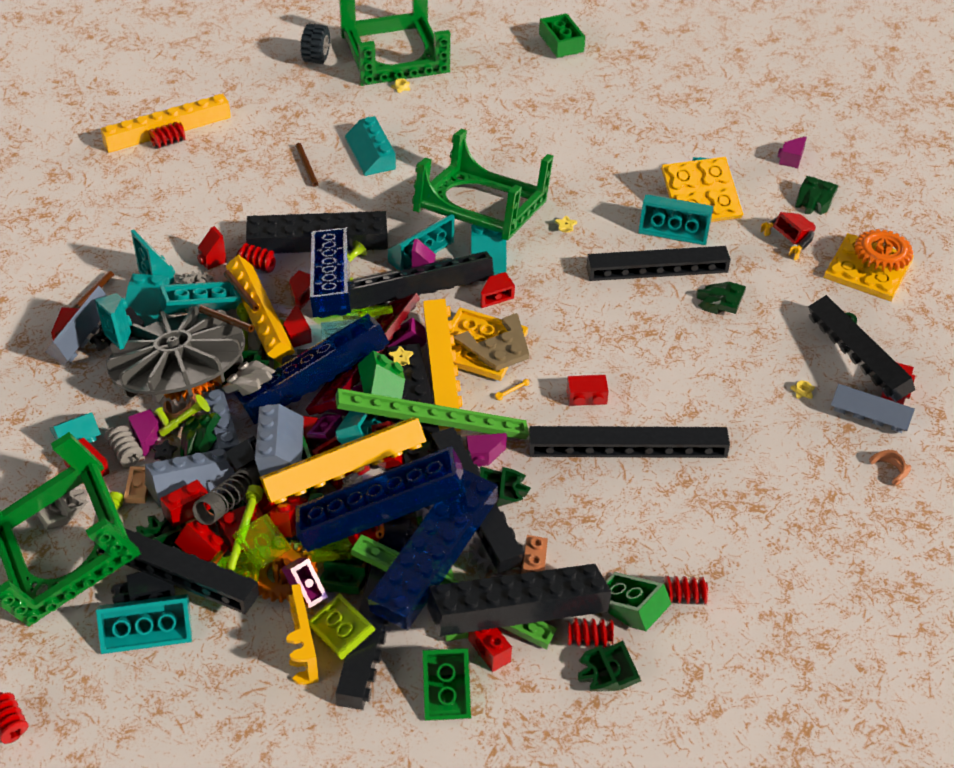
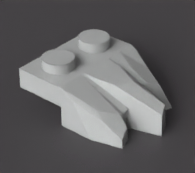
(248, 378)
(63, 509)

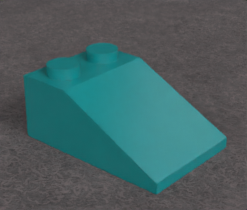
(490, 241)
(149, 260)
(144, 296)
(114, 319)

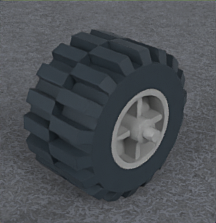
(315, 43)

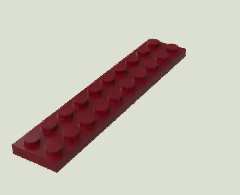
(346, 380)

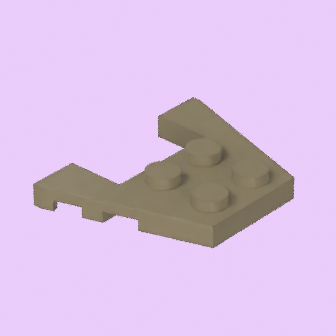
(499, 350)

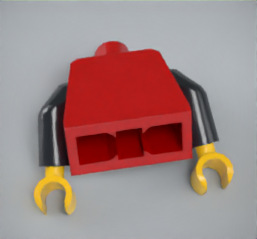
(794, 228)

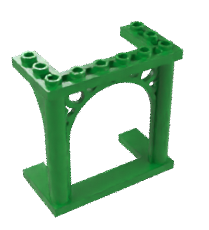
(432, 62)
(432, 194)
(109, 534)

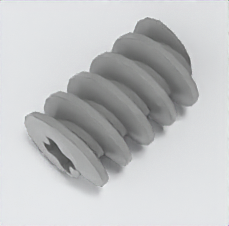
(124, 445)

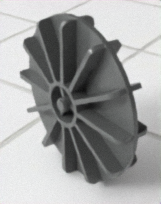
(175, 355)

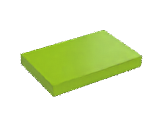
(341, 626)

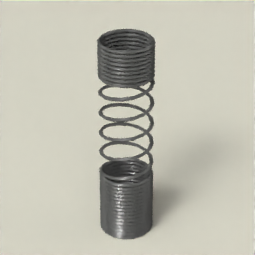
(241, 480)

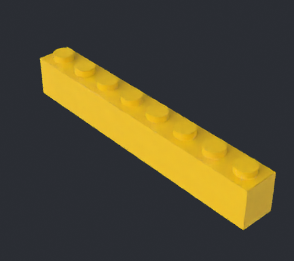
(190, 115)
(265, 319)
(441, 355)
(343, 459)

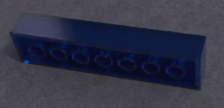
(330, 273)
(317, 365)
(380, 499)
(432, 552)

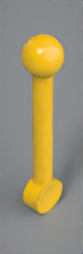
(499, 396)

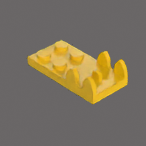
(306, 655)

